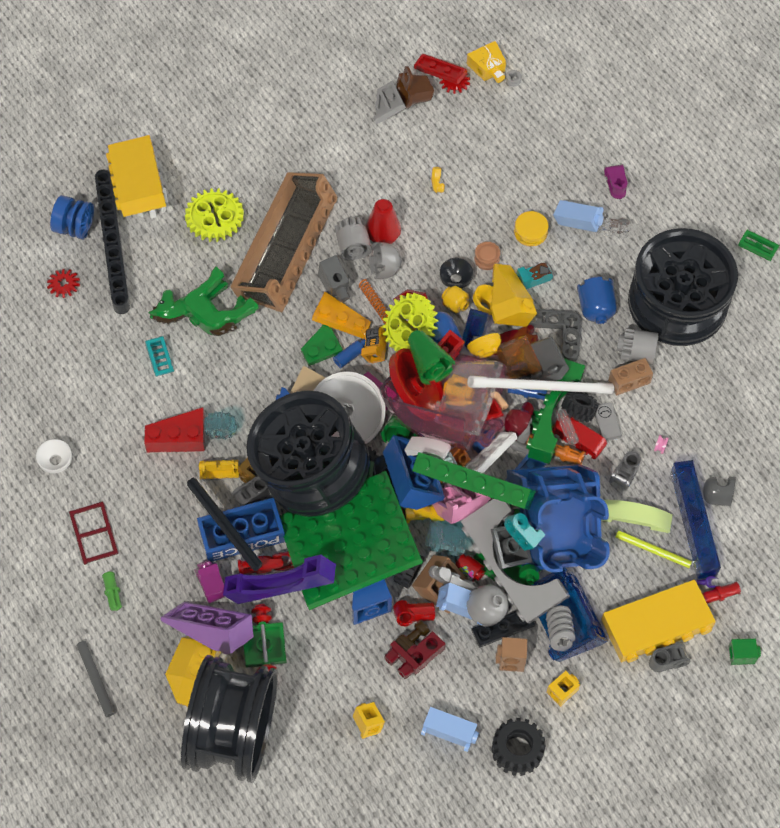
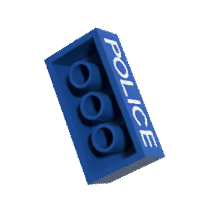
(255, 522)

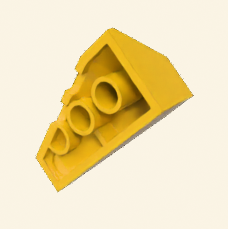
(510, 299)

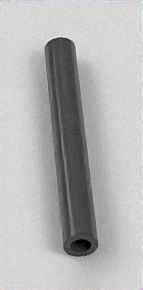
(95, 679)

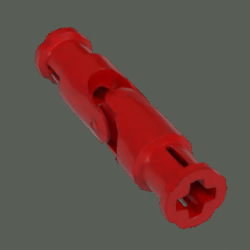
(268, 564)

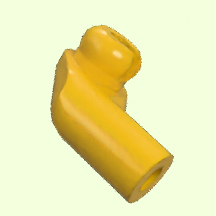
(435, 179)

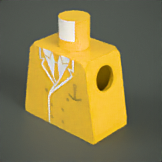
(488, 62)

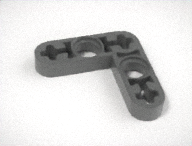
(563, 323)

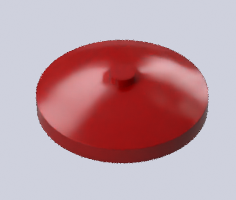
(408, 384)

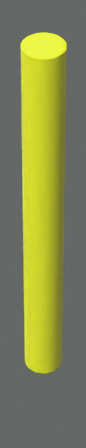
(653, 549)

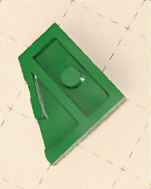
(321, 346)

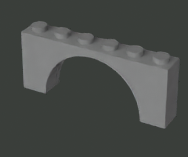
(530, 600)

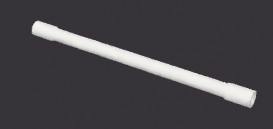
(484, 382)

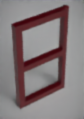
(90, 533)

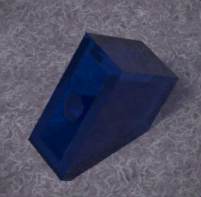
(475, 325)

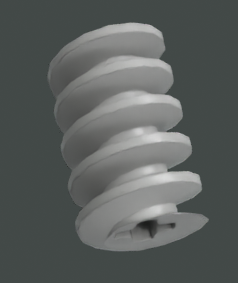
(560, 628)

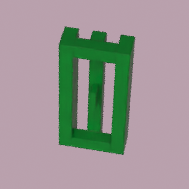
(758, 248)

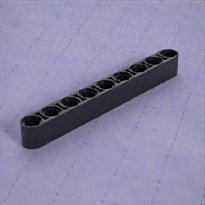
(107, 202)

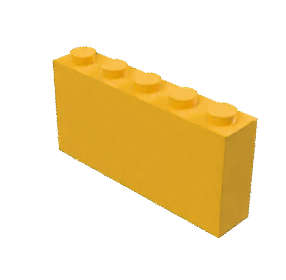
(135, 176)
(658, 621)

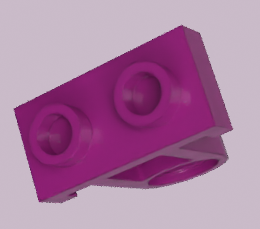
(210, 580)

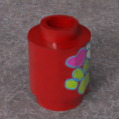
(470, 567)

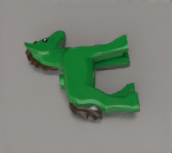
(200, 309)

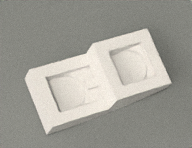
(427, 446)

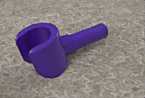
(707, 581)

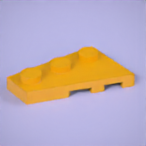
(340, 317)

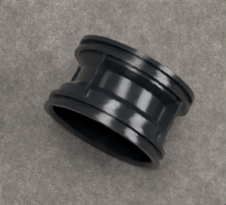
(692, 260)
(299, 434)
(229, 718)

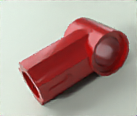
(408, 613)

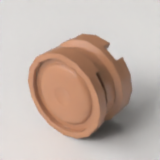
(487, 255)

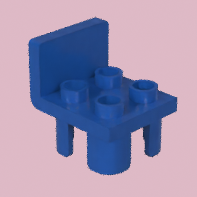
(568, 513)

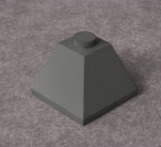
(508, 550)

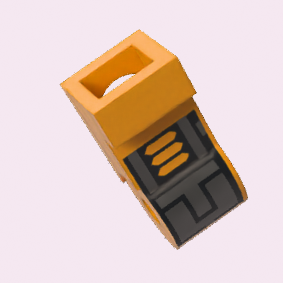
(374, 344)

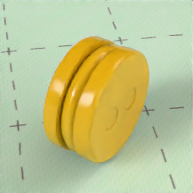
(531, 228)

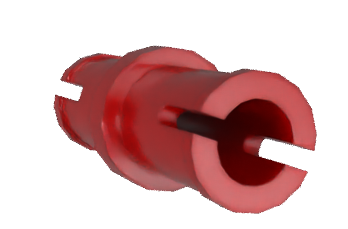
(721, 593)

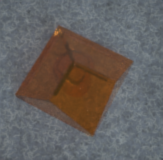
(518, 358)

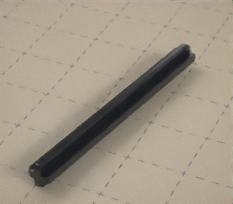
(225, 525)

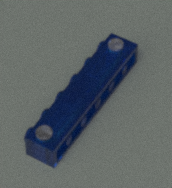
(695, 519)

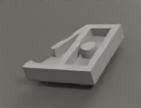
(388, 102)

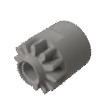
(353, 238)
(637, 345)

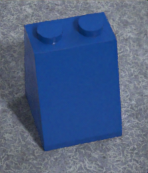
(371, 602)

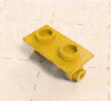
(219, 469)

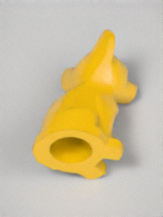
(422, 513)

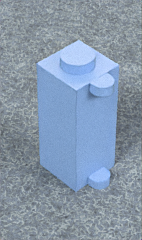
(578, 215)
(454, 599)
(450, 728)

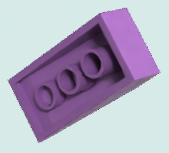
(211, 626)

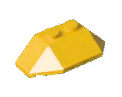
(185, 666)

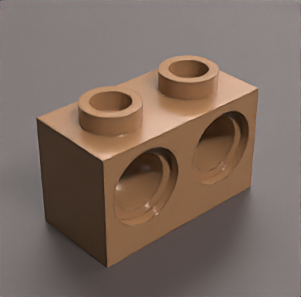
(630, 376)
(512, 654)

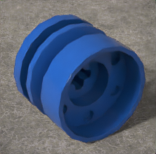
(72, 217)

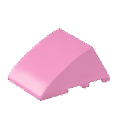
(458, 503)

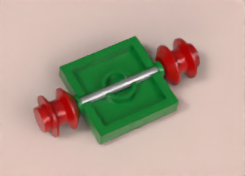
(268, 641)

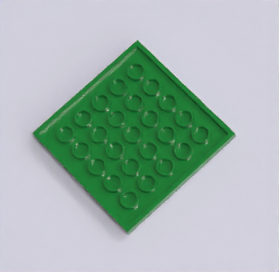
(363, 539)

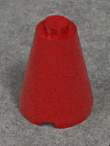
(383, 223)

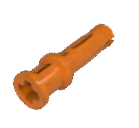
(567, 454)

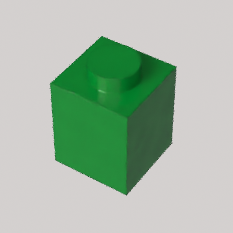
(744, 651)

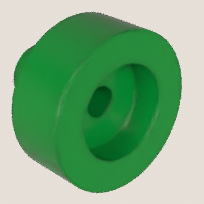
(528, 574)

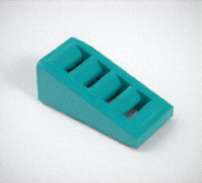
(154, 343)

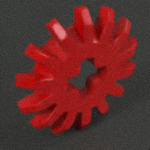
(451, 86)
(67, 288)

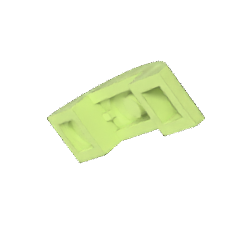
(639, 514)

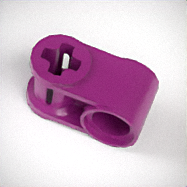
(616, 180)

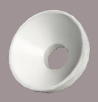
(50, 449)

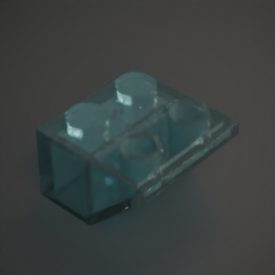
(446, 537)

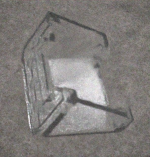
(468, 402)

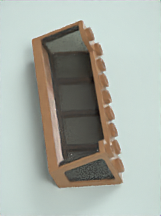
(285, 240)

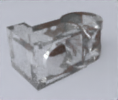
(614, 228)

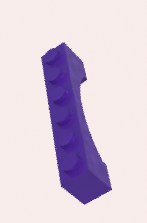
(312, 573)

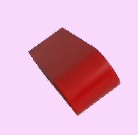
(588, 441)

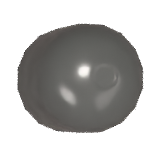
(718, 494)

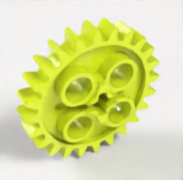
(229, 209)
(420, 311)

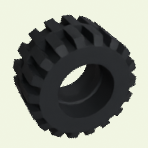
(512, 762)

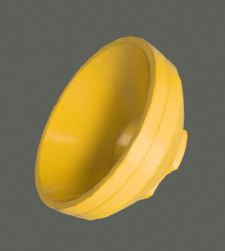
(483, 294)
(485, 345)

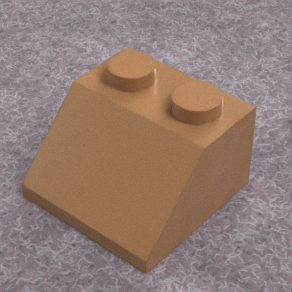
(427, 586)

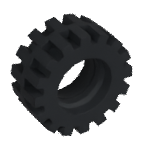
(407, 577)

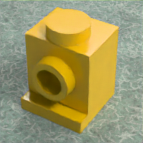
(564, 680)
(368, 719)

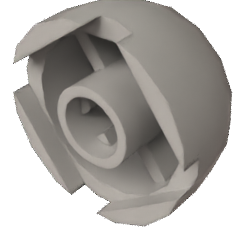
(384, 257)
(487, 605)

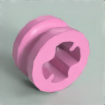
(661, 444)

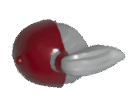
(519, 423)

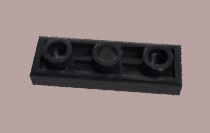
(491, 634)

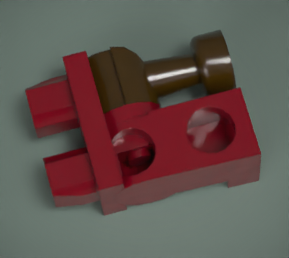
(414, 656)

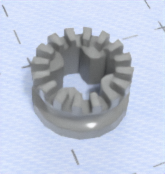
(510, 74)

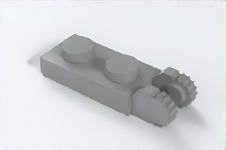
(445, 576)

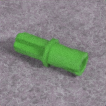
(112, 591)

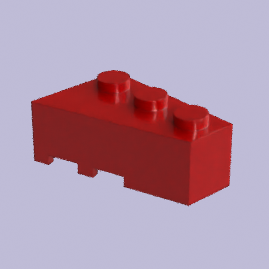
(177, 433)

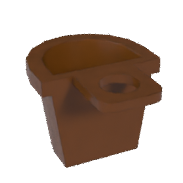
(414, 88)

